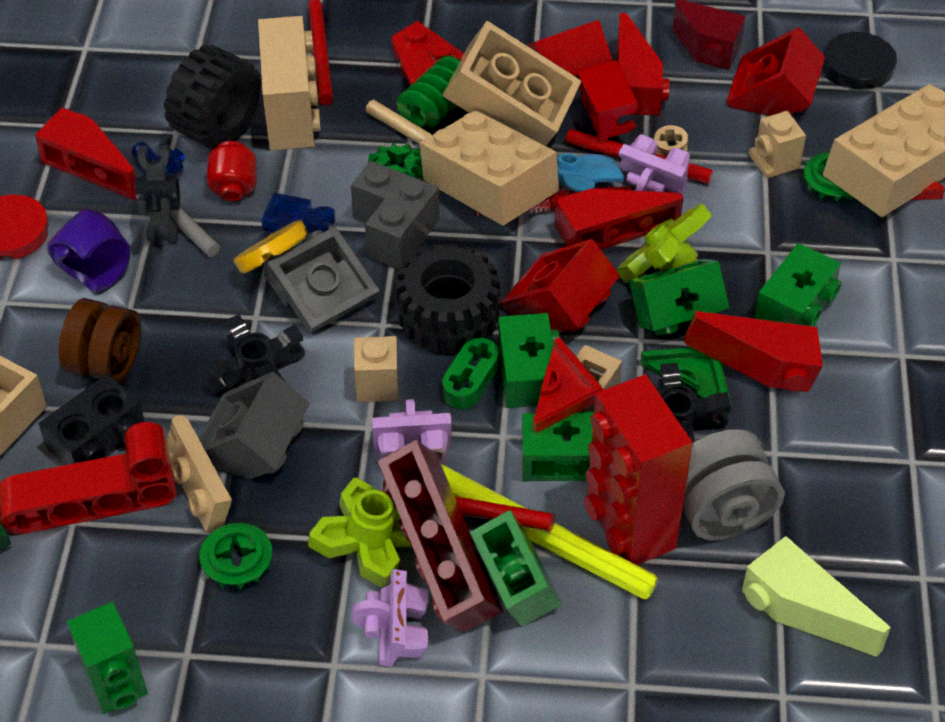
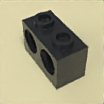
(91, 423)

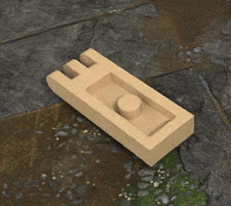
(197, 475)

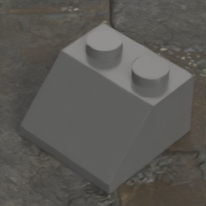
(254, 427)

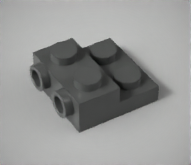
(320, 279)

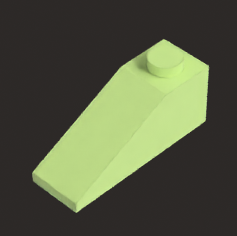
(808, 598)

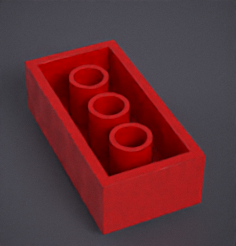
(637, 470)

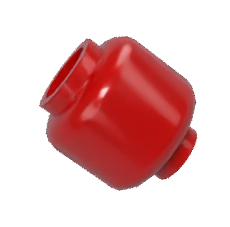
(231, 170)

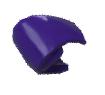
(91, 250)

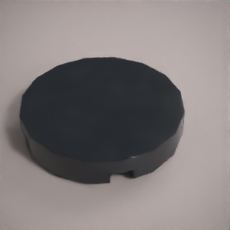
(859, 60)

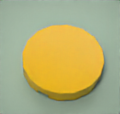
(273, 244)

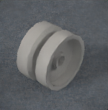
(730, 486)

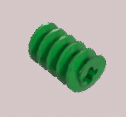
(423, 100)

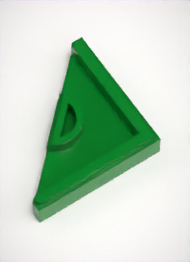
(696, 369)

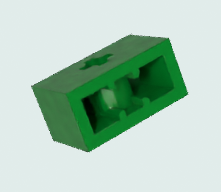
(799, 288)
(656, 295)
(524, 354)
(558, 450)
(515, 568)
(108, 658)

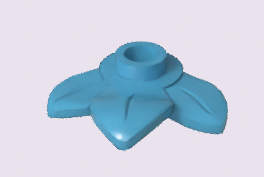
(583, 171)

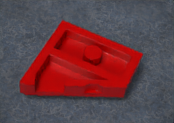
(420, 49)

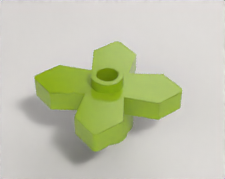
(666, 244)
(367, 528)

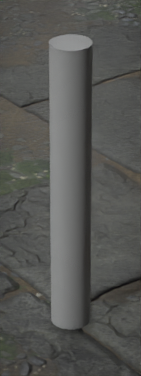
(195, 233)

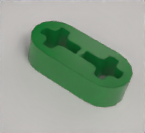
(463, 369)

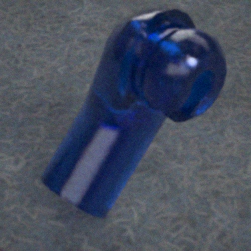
(175, 160)

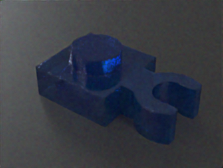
(287, 209)

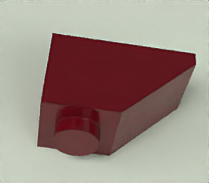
(708, 32)

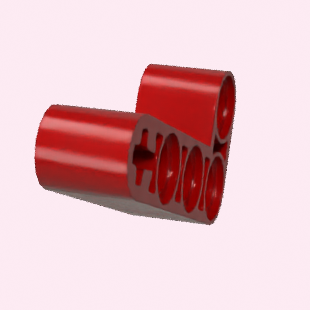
(93, 487)

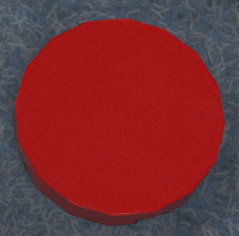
(21, 225)

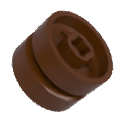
(99, 340)

